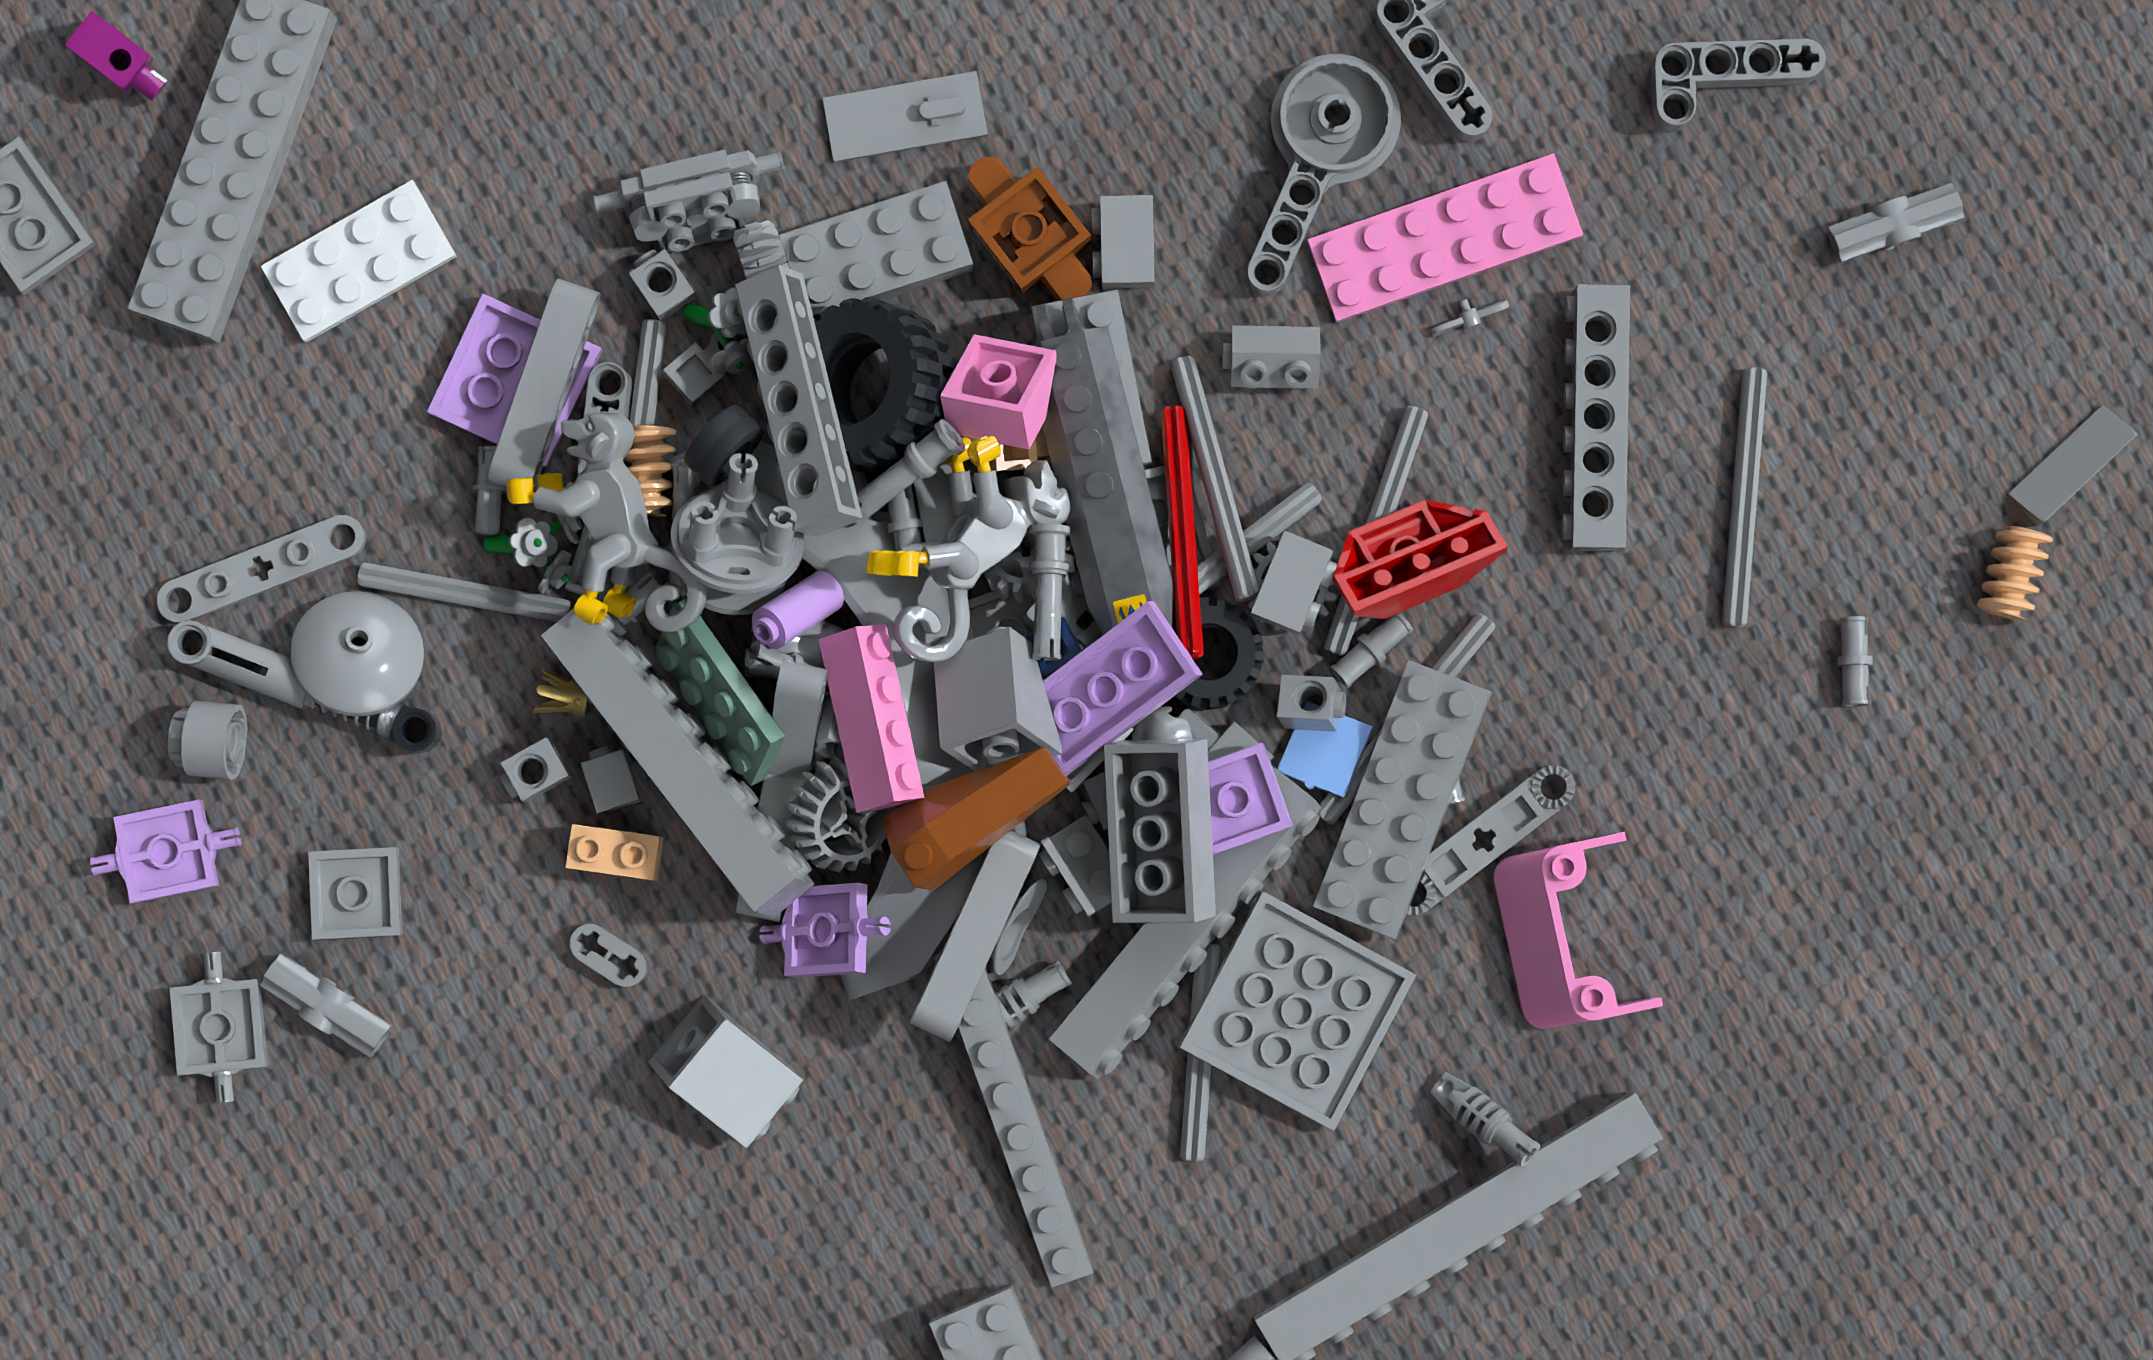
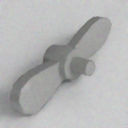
(1469, 317)

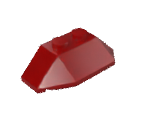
(1414, 557)

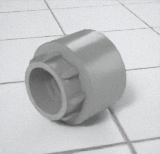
(209, 739)

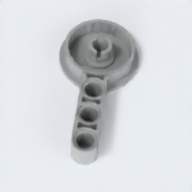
(1323, 154)

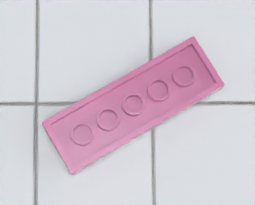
(1445, 238)

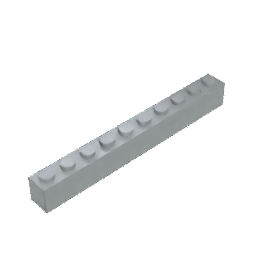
(1459, 1228)

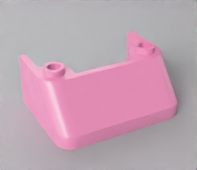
(1538, 942)

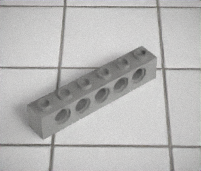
(1611, 307)
(834, 500)

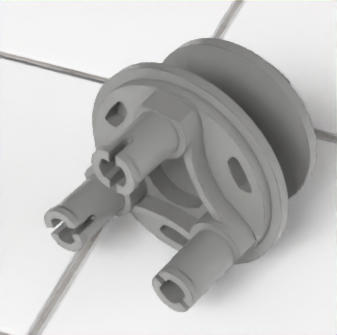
(737, 542)

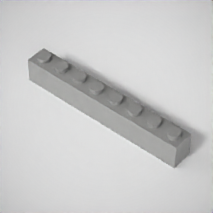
(1163, 953)

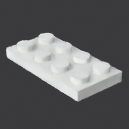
(358, 261)

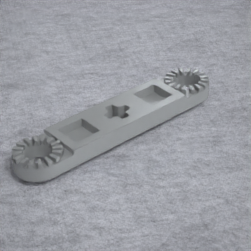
(231, 580)
(1509, 821)

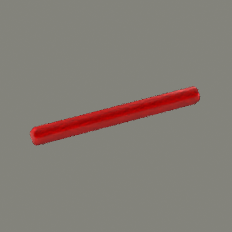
(1182, 529)

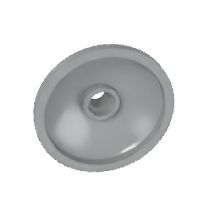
(354, 677)

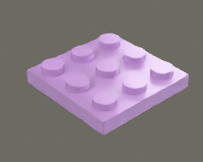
(488, 370)

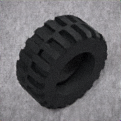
(915, 384)

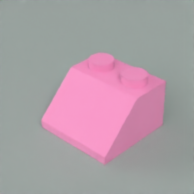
(1000, 391)

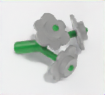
(725, 323)
(534, 544)

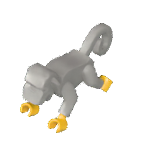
(616, 518)
(982, 536)

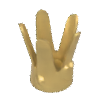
(567, 694)

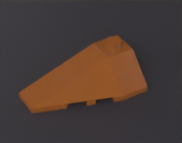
(968, 815)

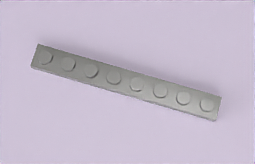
(1022, 1137)

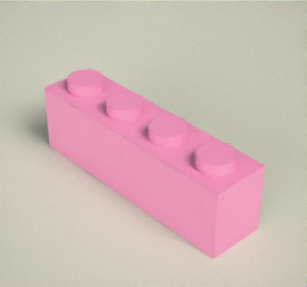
(871, 718)

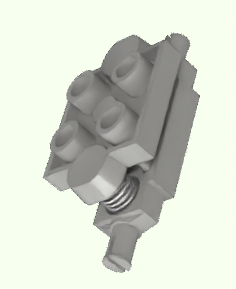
(692, 198)

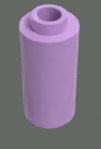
(797, 609)

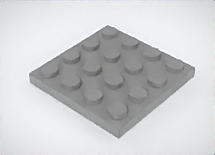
(1297, 1010)

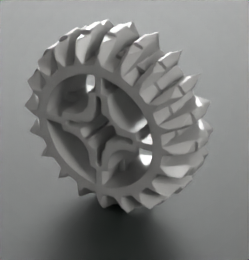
(828, 811)

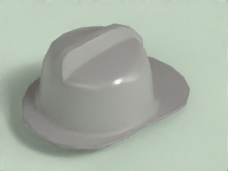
(1015, 926)

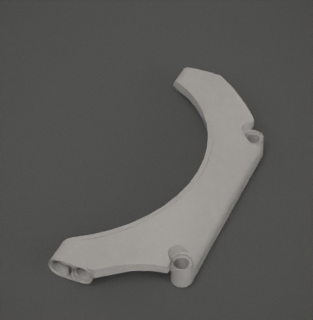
(917, 916)

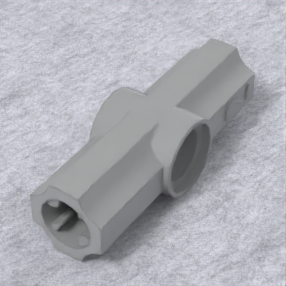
(1895, 222)
(326, 1005)

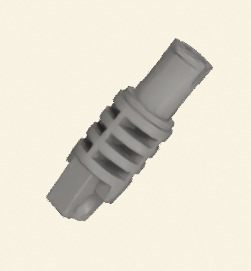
(1025, 995)
(1483, 1117)

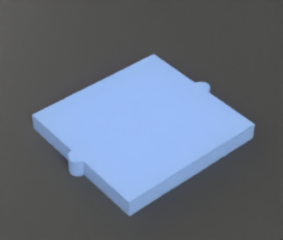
(1326, 757)

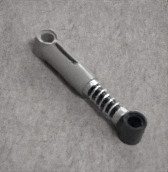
(275, 678)

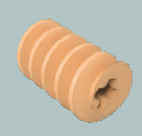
(648, 465)
(2013, 572)

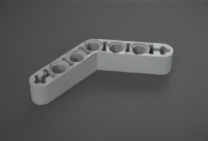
(798, 715)

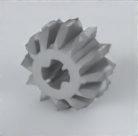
(759, 248)

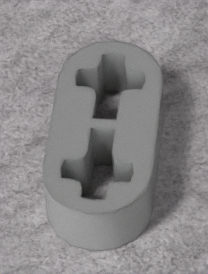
(603, 964)

